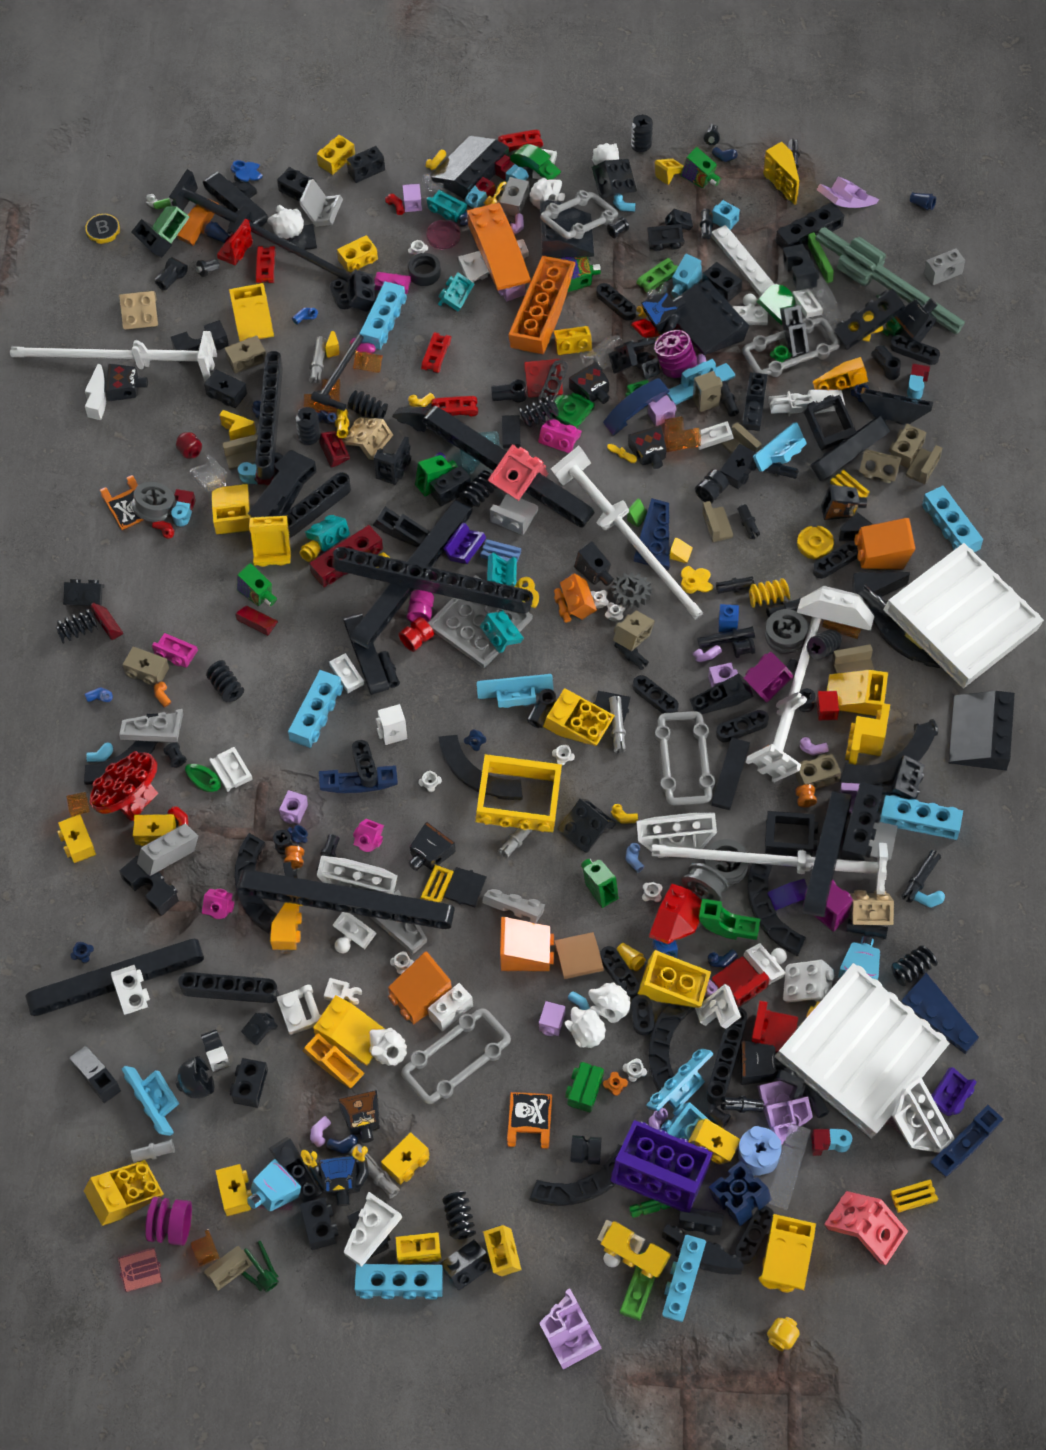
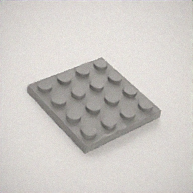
(460, 626)

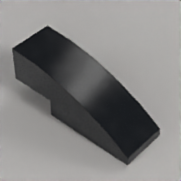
(794, 330)
(401, 527)

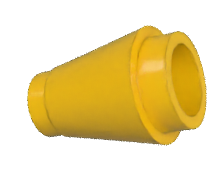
(310, 550)
(632, 957)

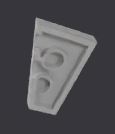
(157, 728)
(520, 907)

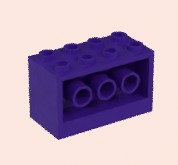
(661, 1166)

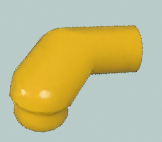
(433, 164)
(425, 401)
(621, 816)

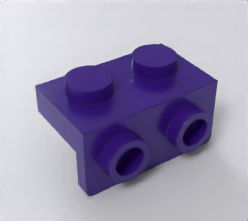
(464, 544)
(953, 1092)

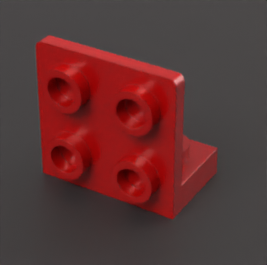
(237, 244)
(536, 375)
(742, 980)
(773, 1027)

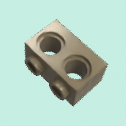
(908, 444)
(880, 460)
(820, 777)

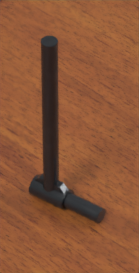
(323, 397)

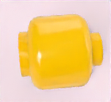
(783, 1333)

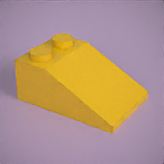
(674, 981)
(347, 1029)

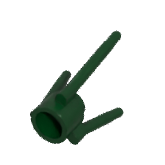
(892, 327)
(266, 1279)

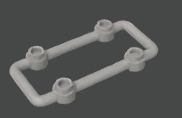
(578, 230)
(775, 367)
(668, 783)
(445, 1087)

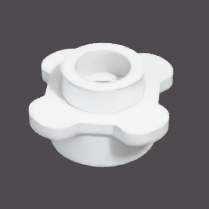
(417, 247)
(600, 603)
(614, 616)
(563, 749)
(429, 775)
(656, 888)
(402, 956)
(634, 1064)

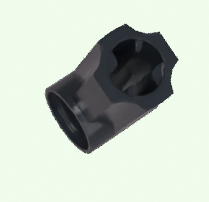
(173, 270)
(888, 362)
(515, 391)
(542, 708)

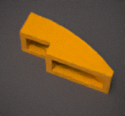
(333, 1061)

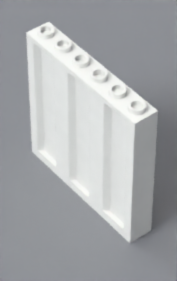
(963, 615)
(862, 1049)

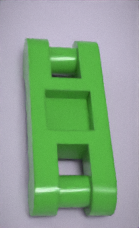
(657, 275)

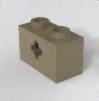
(245, 354)
(707, 391)
(633, 630)
(145, 666)

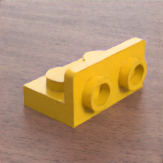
(573, 340)

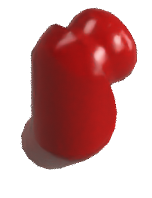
(393, 199)
(165, 527)
(179, 814)

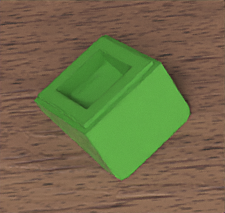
(637, 513)

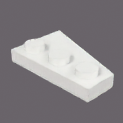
(373, 1226)

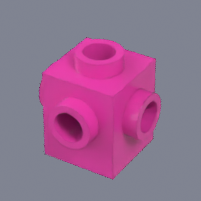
(368, 835)
(217, 903)

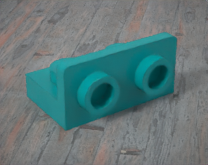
(456, 291)

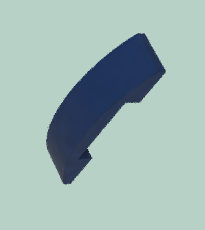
(634, 403)
(350, 783)
(967, 1142)

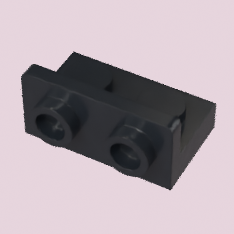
(908, 778)

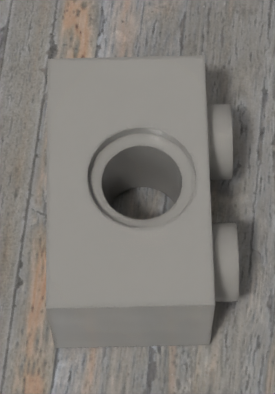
(514, 196)
(944, 266)

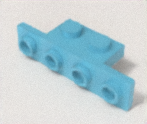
(685, 389)
(781, 448)
(514, 690)
(683, 1084)
(155, 1097)
(683, 1280)

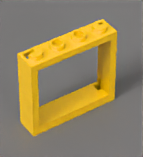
(525, 769)

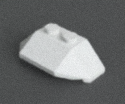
(837, 607)
(679, 830)
(355, 875)
(921, 1119)

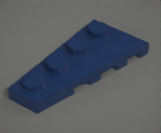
(656, 533)
(934, 1007)

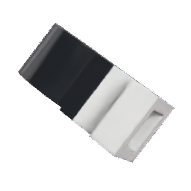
(215, 1050)

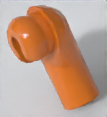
(160, 695)

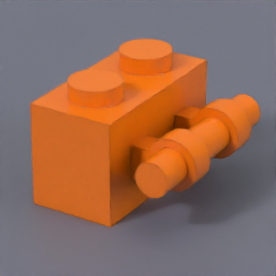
(577, 596)

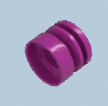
(675, 353)
(165, 1220)

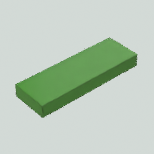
(820, 258)
(637, 1295)

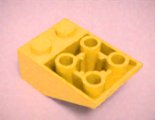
(782, 171)
(251, 312)
(231, 509)
(859, 690)
(577, 719)
(122, 1191)
(788, 1252)

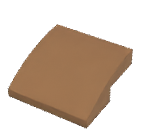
(578, 955)

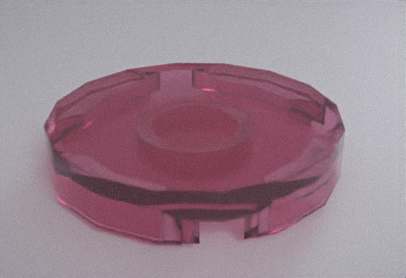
(443, 234)

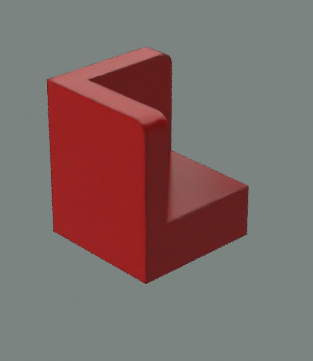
(827, 705)

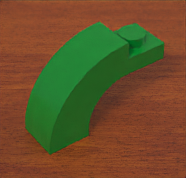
(536, 159)
(725, 923)

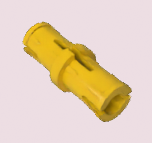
(342, 423)

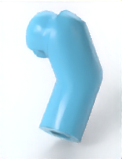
(621, 205)
(102, 754)
(931, 900)
(578, 1000)

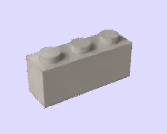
(167, 849)

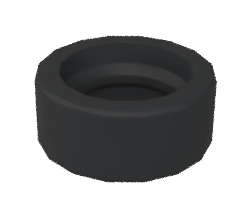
(424, 259)

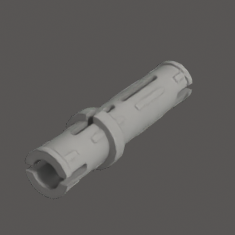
(317, 364)
(617, 731)
(380, 1177)

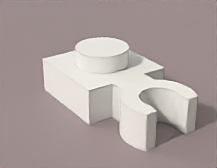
(341, 989)

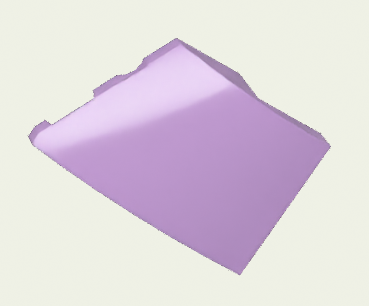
(847, 194)
(781, 1109)
(569, 1332)

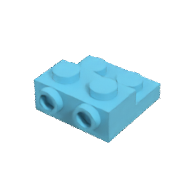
(683, 1122)

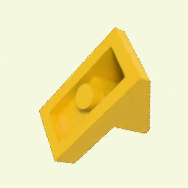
(666, 169)
(239, 426)

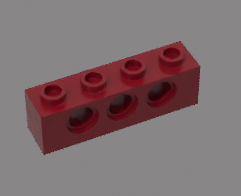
(321, 566)

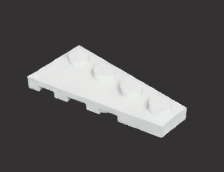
(475, 267)

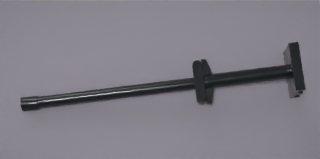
(186, 191)

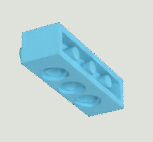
(383, 314)
(948, 513)
(306, 715)
(929, 824)
(390, 1272)

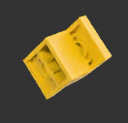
(867, 735)

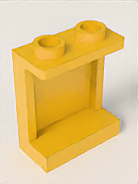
(270, 540)

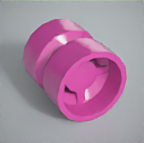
(420, 605)

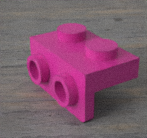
(559, 435)
(175, 650)

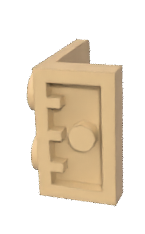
(138, 310)
(369, 435)
(872, 908)

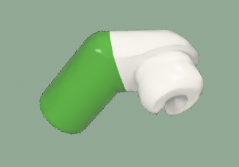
(157, 204)

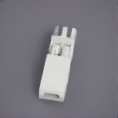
(798, 403)

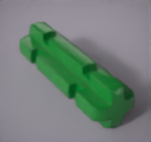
(646, 1208)

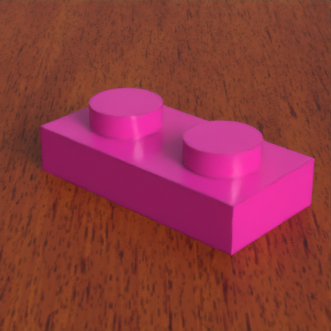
(392, 278)

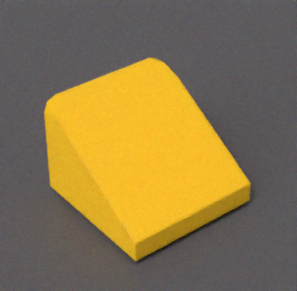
(332, 345)
(680, 551)

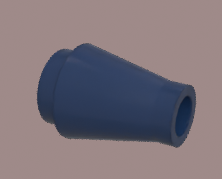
(923, 200)
(216, 232)

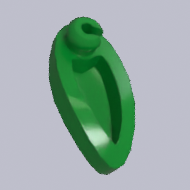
(203, 777)

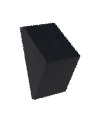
(852, 527)

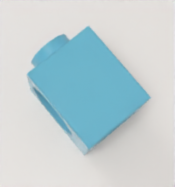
(725, 214)

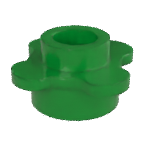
(780, 354)

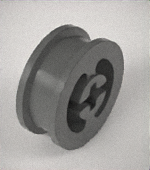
(152, 501)
(785, 623)
(734, 876)
(705, 882)

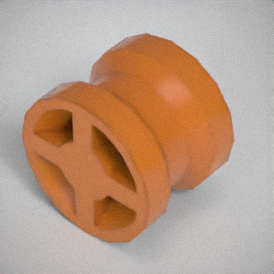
(806, 796)
(294, 855)

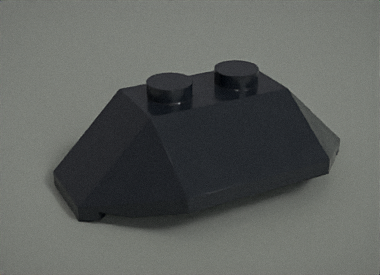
(895, 407)

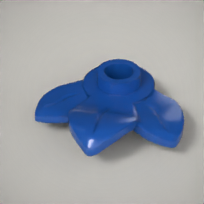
(246, 171)

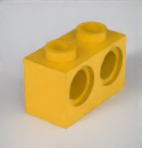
(335, 154)
(357, 254)
(418, 1249)

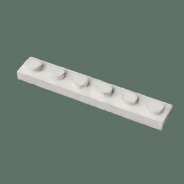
(742, 259)

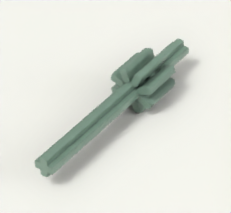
(865, 262)

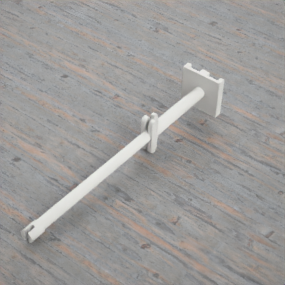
(139, 353)
(571, 467)
(772, 758)
(803, 862)

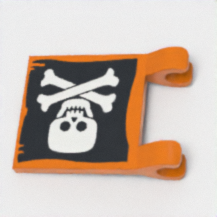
(122, 505)
(529, 1115)

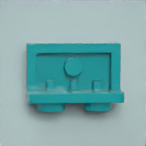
(446, 206)
(328, 531)
(501, 570)
(500, 630)

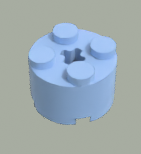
(760, 1139)

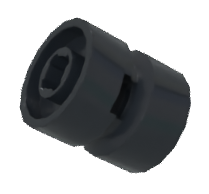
(712, 485)
(586, 1149)

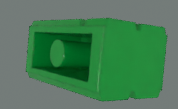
(585, 1086)

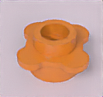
(615, 1089)

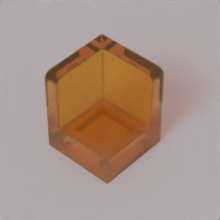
(367, 361)
(78, 804)
(205, 1249)

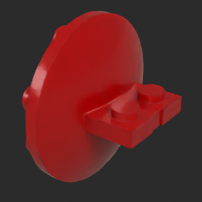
(125, 786)

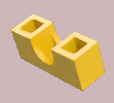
(618, 1242)

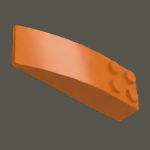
(498, 246)
(541, 305)

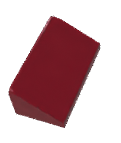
(333, 448)
(256, 620)
(106, 621)

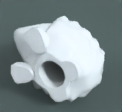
(605, 152)
(546, 190)
(286, 222)
(610, 1001)
(586, 1027)
(387, 1046)

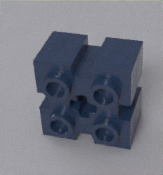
(740, 1193)

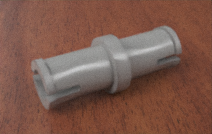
(514, 841)
(152, 1151)

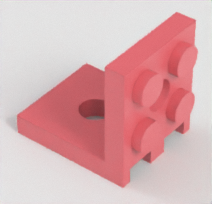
(521, 462)
(867, 1223)

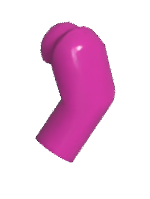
(365, 347)

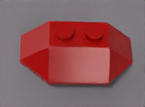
(676, 915)

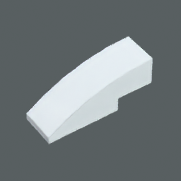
(96, 394)

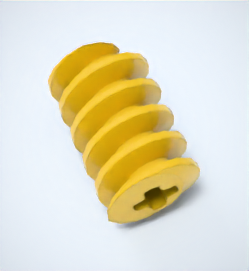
(769, 591)

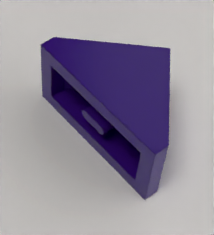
(788, 894)

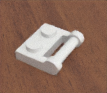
(293, 1011)

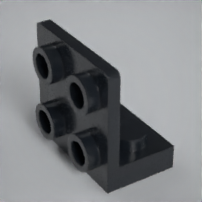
(613, 178)
(624, 355)
(392, 468)
(585, 824)

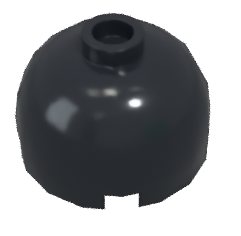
(194, 1079)

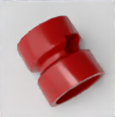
(415, 634)

